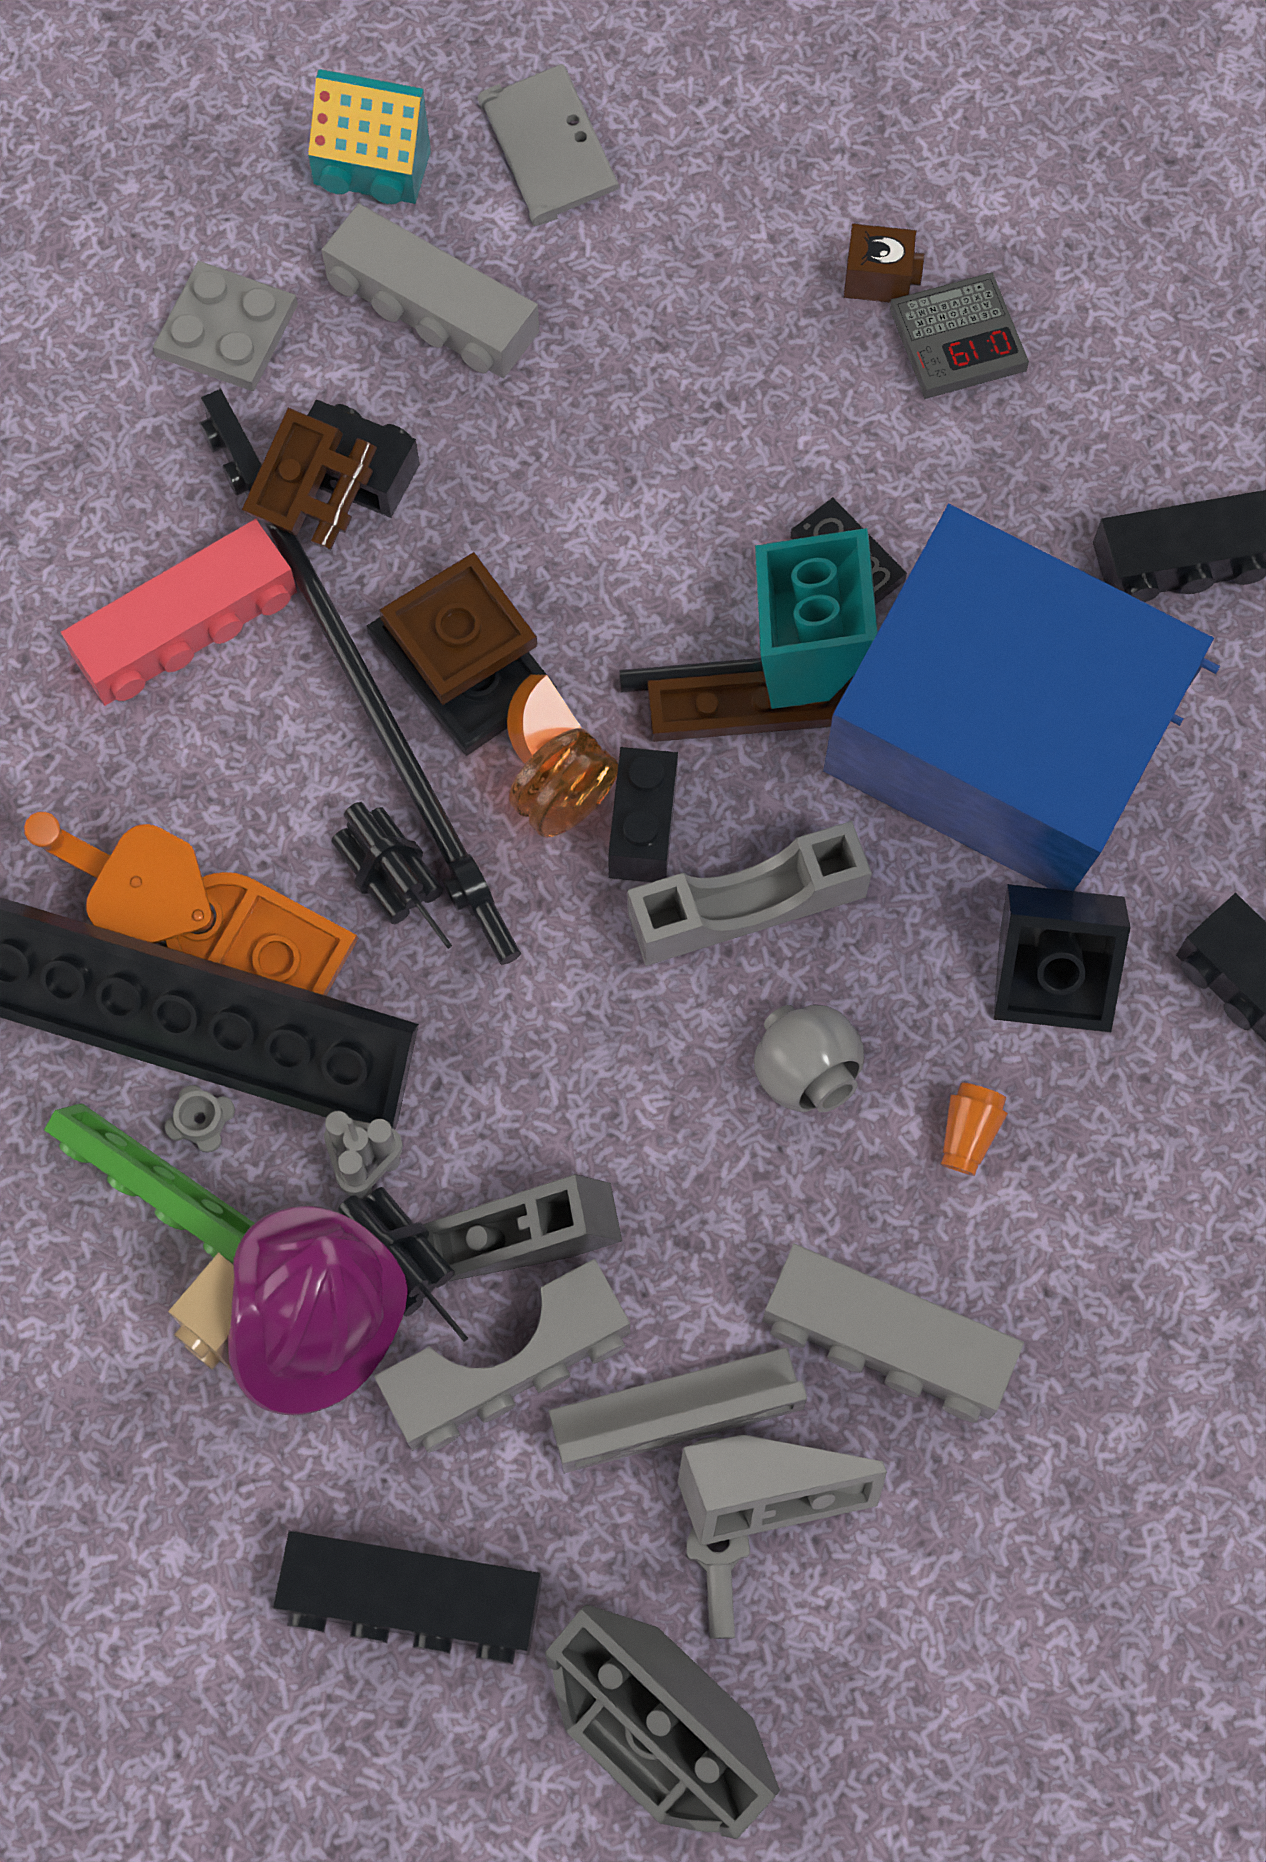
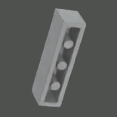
(430, 292)
(891, 1333)

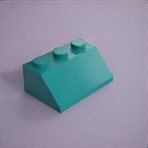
(814, 614)

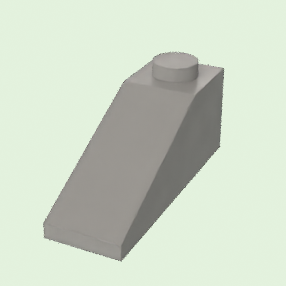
(766, 1484)

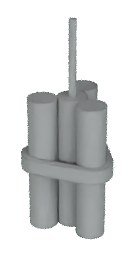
(362, 1151)

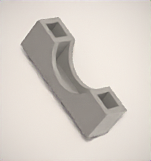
(801, 880)
(437, 1396)

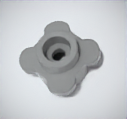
(190, 1104)

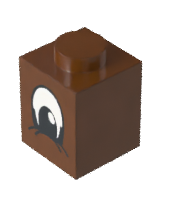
(882, 263)

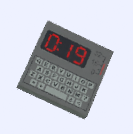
(958, 335)

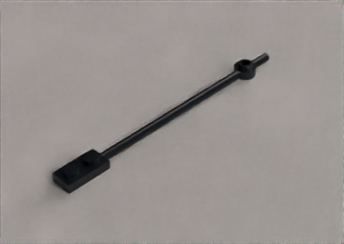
(466, 884)

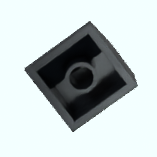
(1060, 957)

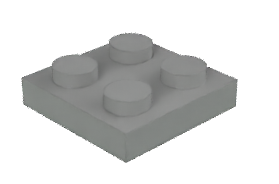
(225, 326)

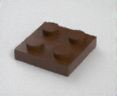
(458, 628)

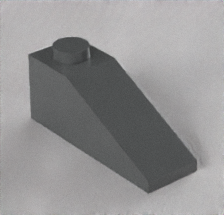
(528, 1227)

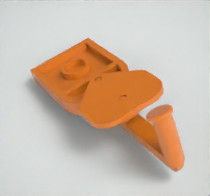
(158, 894)

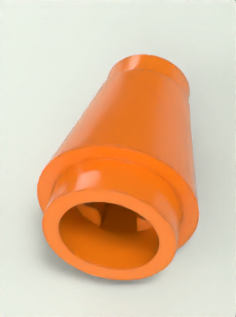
(971, 1126)

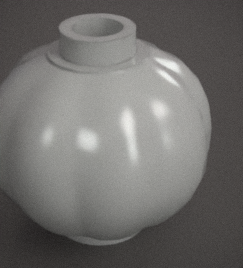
(809, 1058)

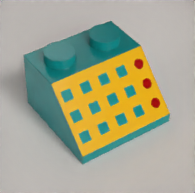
(368, 137)

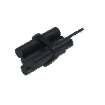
(387, 865)
(409, 1245)

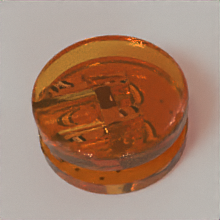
(563, 782)

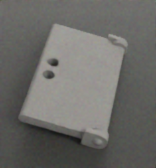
(551, 160)

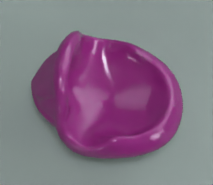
(311, 1309)

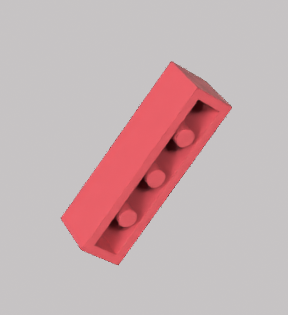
(180, 613)

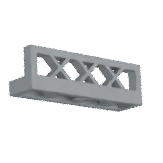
(676, 1409)

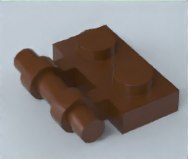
(293, 473)

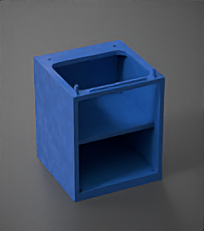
(1012, 701)

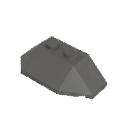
(660, 1724)

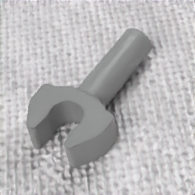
(719, 1581)

